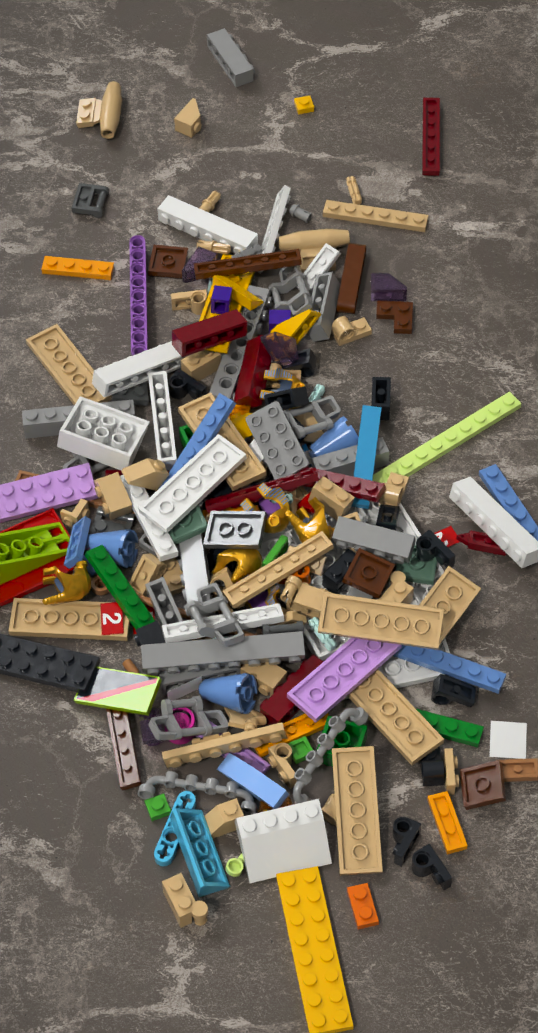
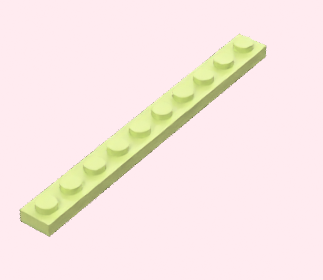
(451, 438)

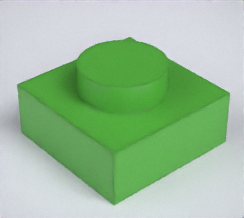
(300, 749)
(157, 807)

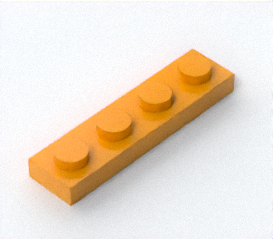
(77, 268)
(295, 729)

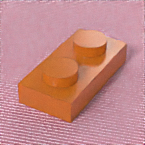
(362, 906)

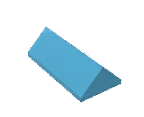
(199, 851)

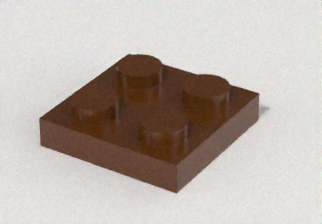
(167, 261)
(368, 573)
(482, 785)

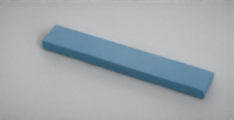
(366, 448)

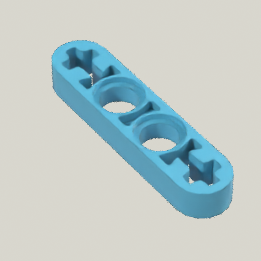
(172, 846)

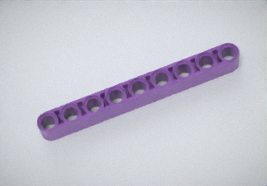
(138, 295)

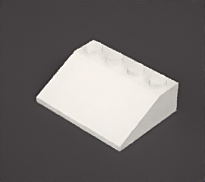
(102, 433)
(283, 840)

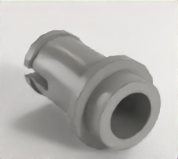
(297, 211)

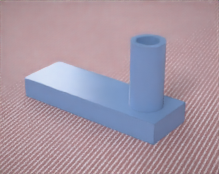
(77, 545)

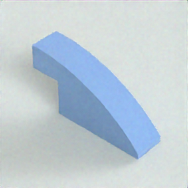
(253, 781)

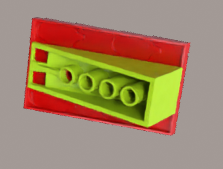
(27, 551)

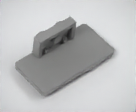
(277, 441)

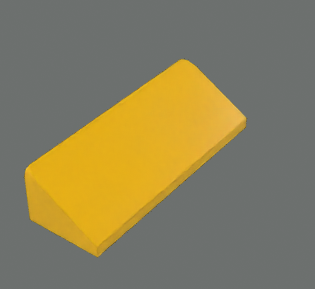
(239, 294)

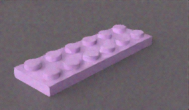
(46, 492)
(340, 675)

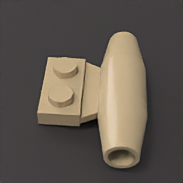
(104, 111)
(311, 243)

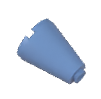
(334, 439)
(118, 544)
(231, 691)

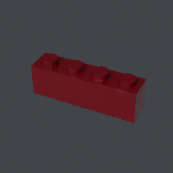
(209, 333)
(252, 371)
(278, 706)

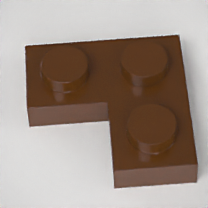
(399, 312)

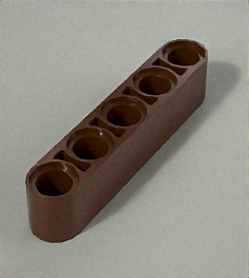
(351, 278)

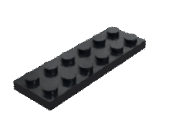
(46, 664)

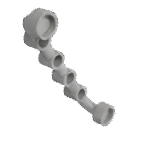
(326, 741)
(191, 784)

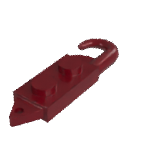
(480, 542)

